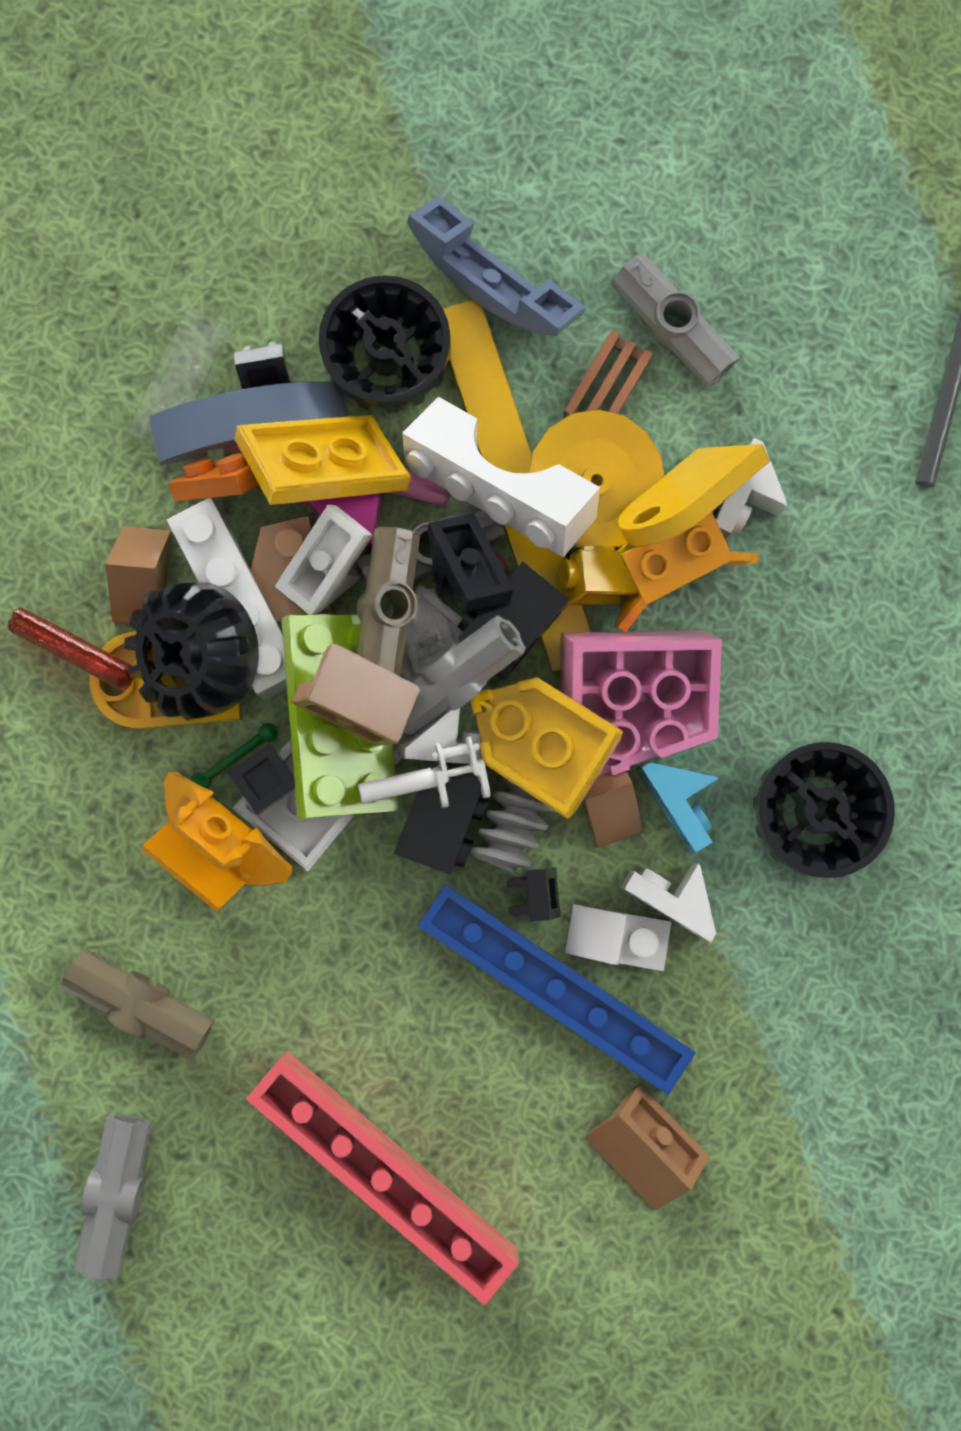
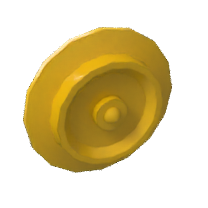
(608, 453)

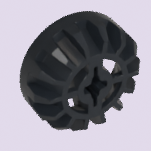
(379, 312)
(208, 646)
(855, 839)

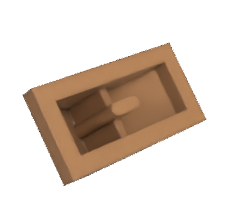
(136, 568)
(612, 809)

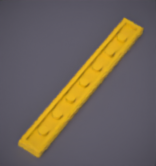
(503, 445)

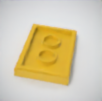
(321, 459)

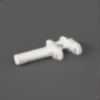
(429, 777)

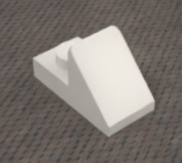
(761, 491)
(325, 561)
(440, 730)
(687, 905)
(618, 937)

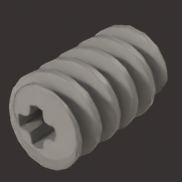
(512, 829)

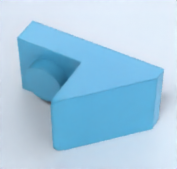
(671, 789)

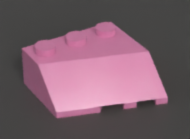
(649, 685)

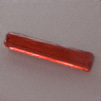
(70, 648)

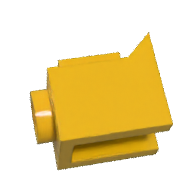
(595, 576)

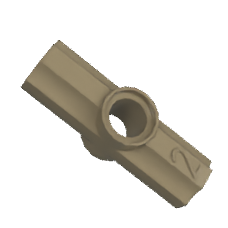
(392, 575)
(136, 1004)

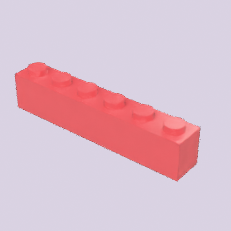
(385, 1177)

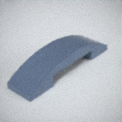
(484, 278)
(212, 421)

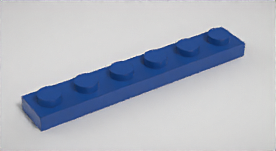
(557, 989)

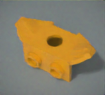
(675, 563)
(211, 846)

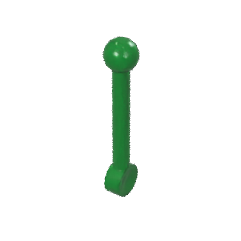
(266, 733)

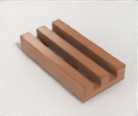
(628, 350)

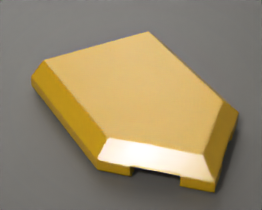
(543, 741)

